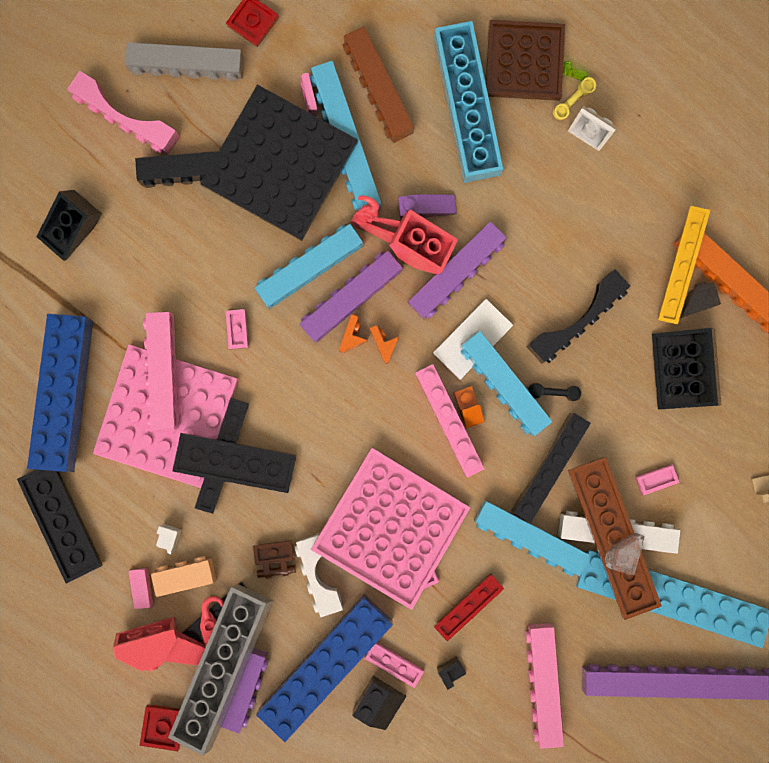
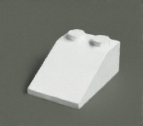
(592, 128)

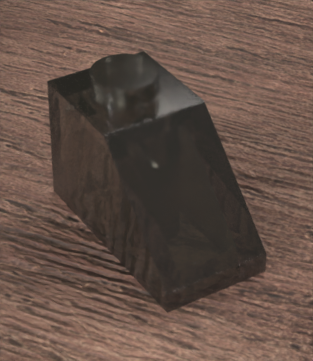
(700, 299)

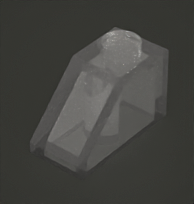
(625, 554)

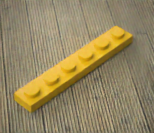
(684, 264)

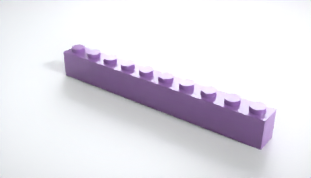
(675, 682)

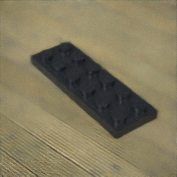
(234, 463)
(60, 523)

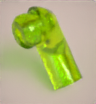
(572, 72)

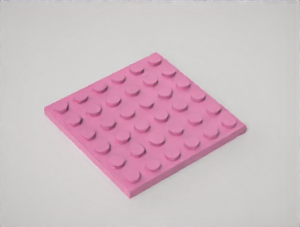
(125, 431)
(390, 528)

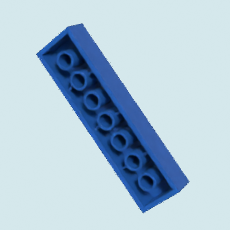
(60, 393)
(324, 668)

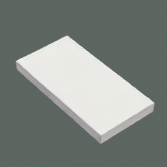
(484, 319)

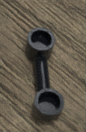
(572, 393)

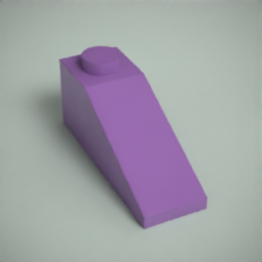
(427, 205)

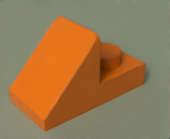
(349, 340)
(386, 348)
(469, 407)

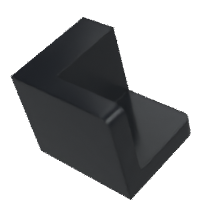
(451, 671)

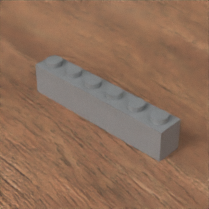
(184, 61)

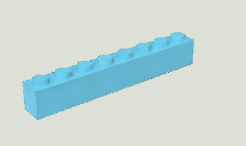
(338, 115)

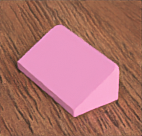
(141, 588)

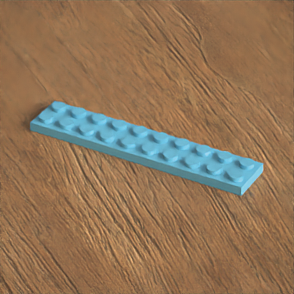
(690, 604)

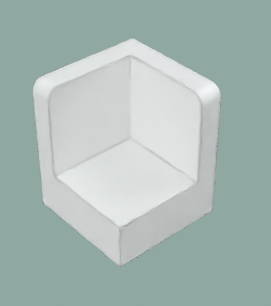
(168, 537)

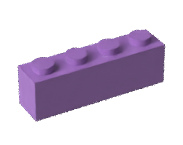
(243, 698)

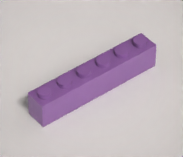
(457, 270)
(351, 297)

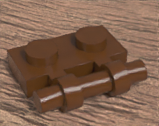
(274, 553)

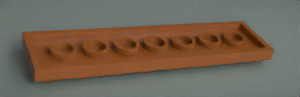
(608, 526)

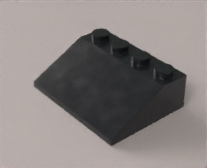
(686, 369)

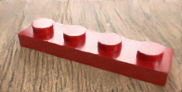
(468, 607)

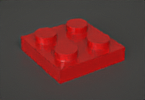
(252, 20)
(157, 727)

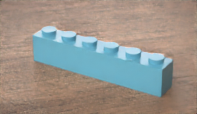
(309, 266)
(505, 383)
(532, 538)

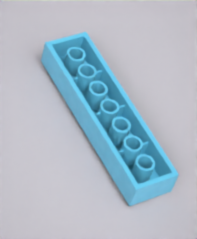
(468, 102)

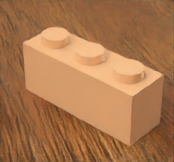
(183, 576)

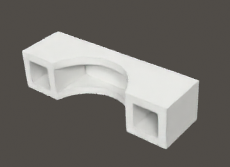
(326, 597)

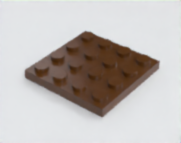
(525, 60)

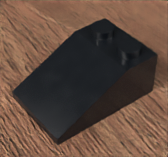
(68, 223)

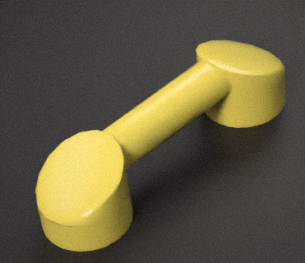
(585, 87)

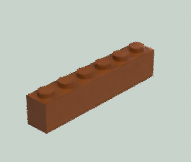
(378, 84)

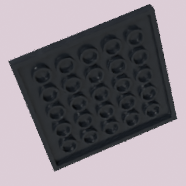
(279, 162)

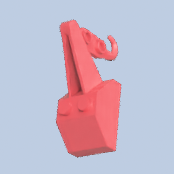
(411, 239)
(161, 642)

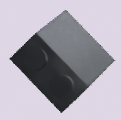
(378, 704)

